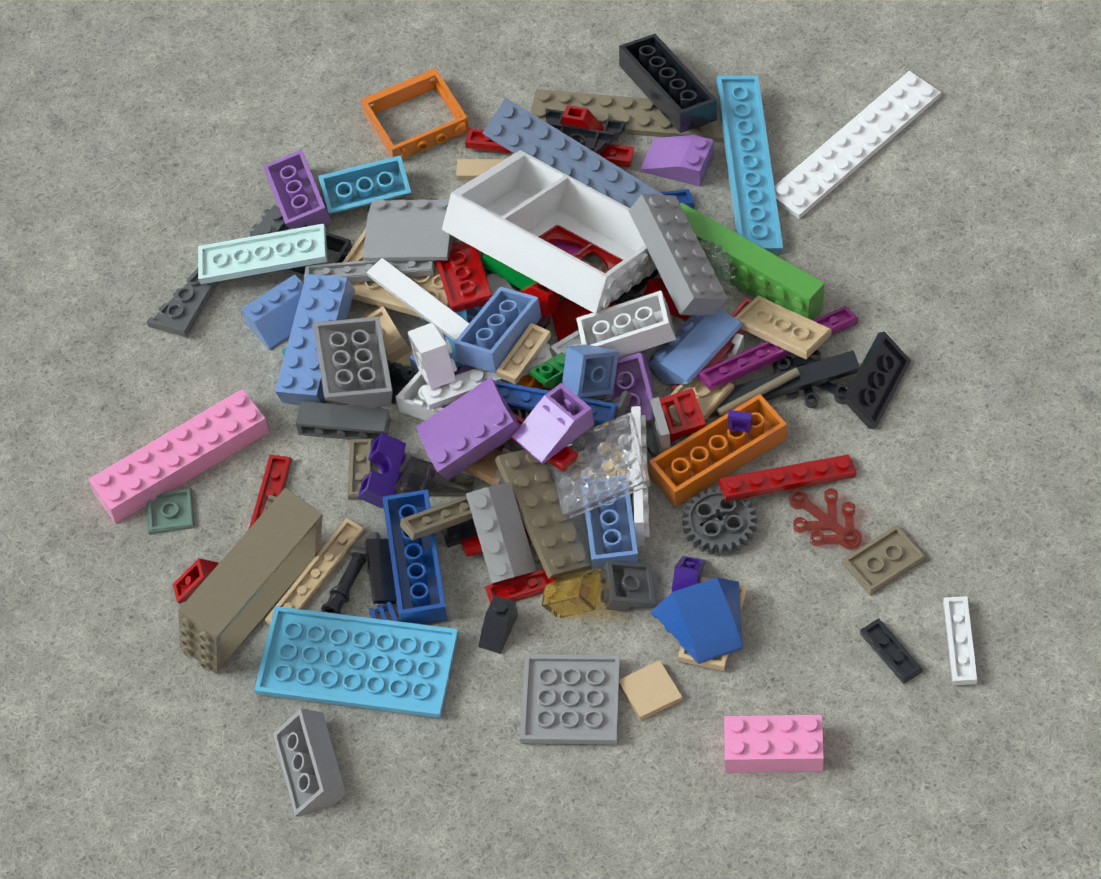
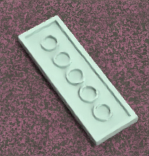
(262, 254)

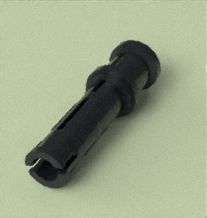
(340, 593)

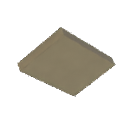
(883, 560)

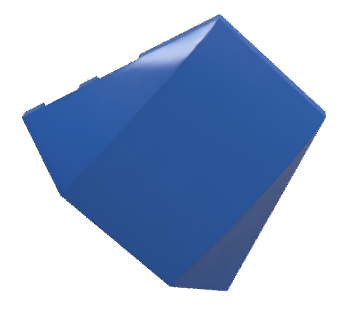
(704, 618)

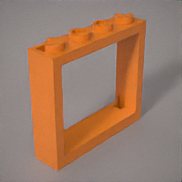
(407, 90)

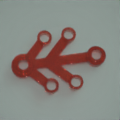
(826, 522)

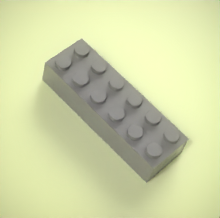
(678, 255)

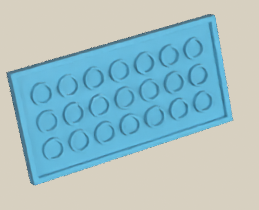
(357, 662)

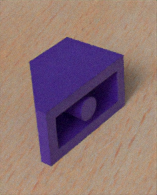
(687, 572)

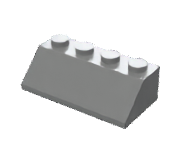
(501, 532)
(309, 762)

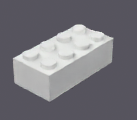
(629, 325)

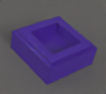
(739, 421)

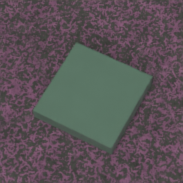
(170, 511)

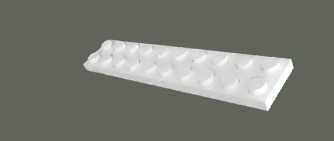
(854, 144)

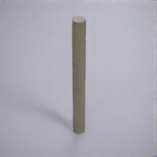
(765, 388)

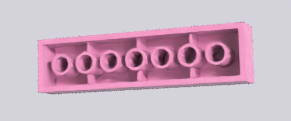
(179, 455)

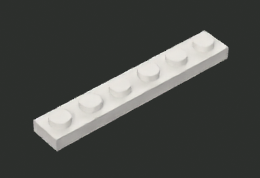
(469, 380)

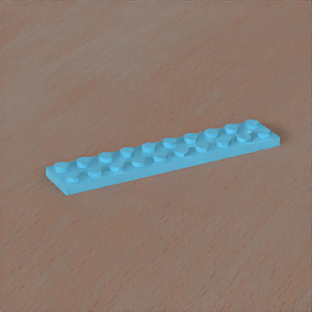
(749, 161)

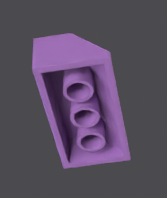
(296, 191)

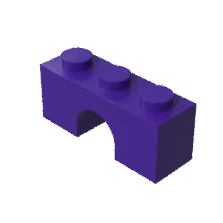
(389, 456)

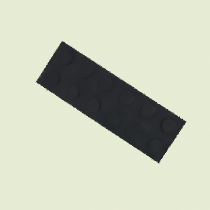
(668, 83)

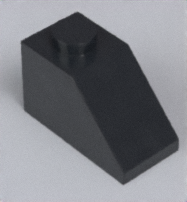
(498, 624)

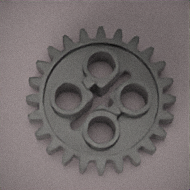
(725, 538)

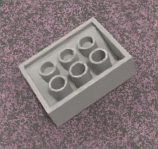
(407, 231)
(353, 362)

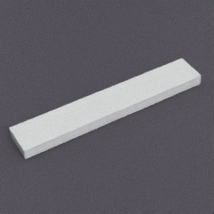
(417, 299)

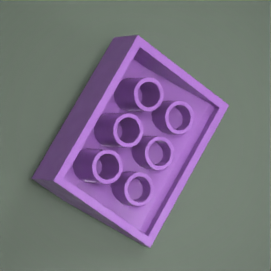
(468, 429)

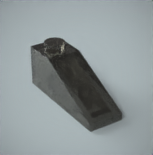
(422, 475)

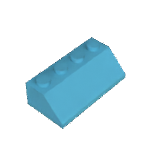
(364, 184)

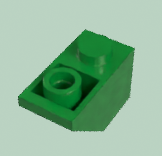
(551, 371)

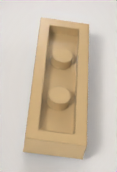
(523, 353)

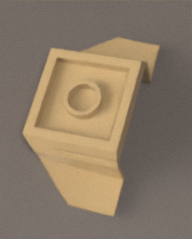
(395, 346)

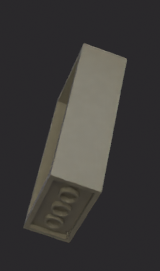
(249, 581)

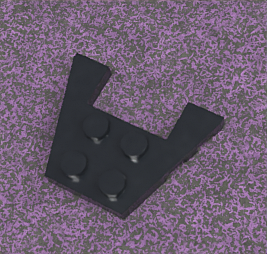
(590, 138)

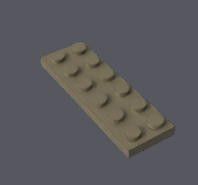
(541, 514)

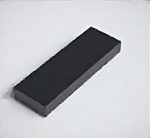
(380, 571)
(891, 651)

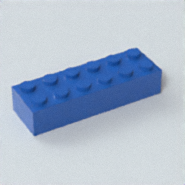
(414, 562)

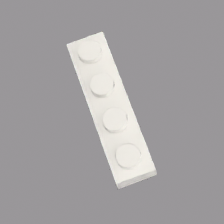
(960, 640)

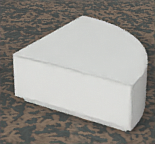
(738, 342)

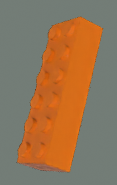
(716, 452)

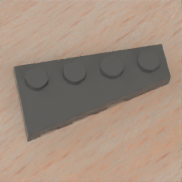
(184, 307)

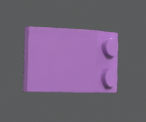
(680, 158)
(635, 377)

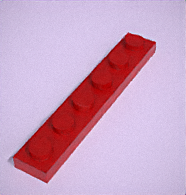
(787, 477)

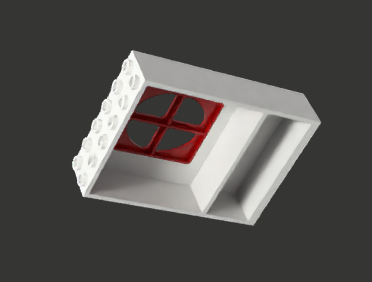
(528, 204)

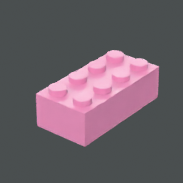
(773, 743)

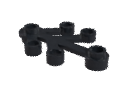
(809, 393)

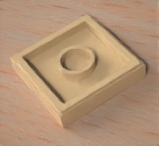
(650, 690)

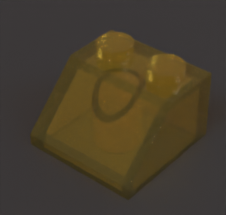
(572, 593)

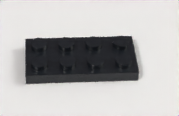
(876, 380)

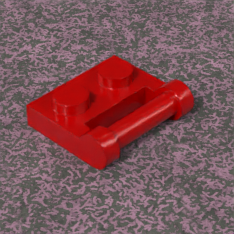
(688, 413)

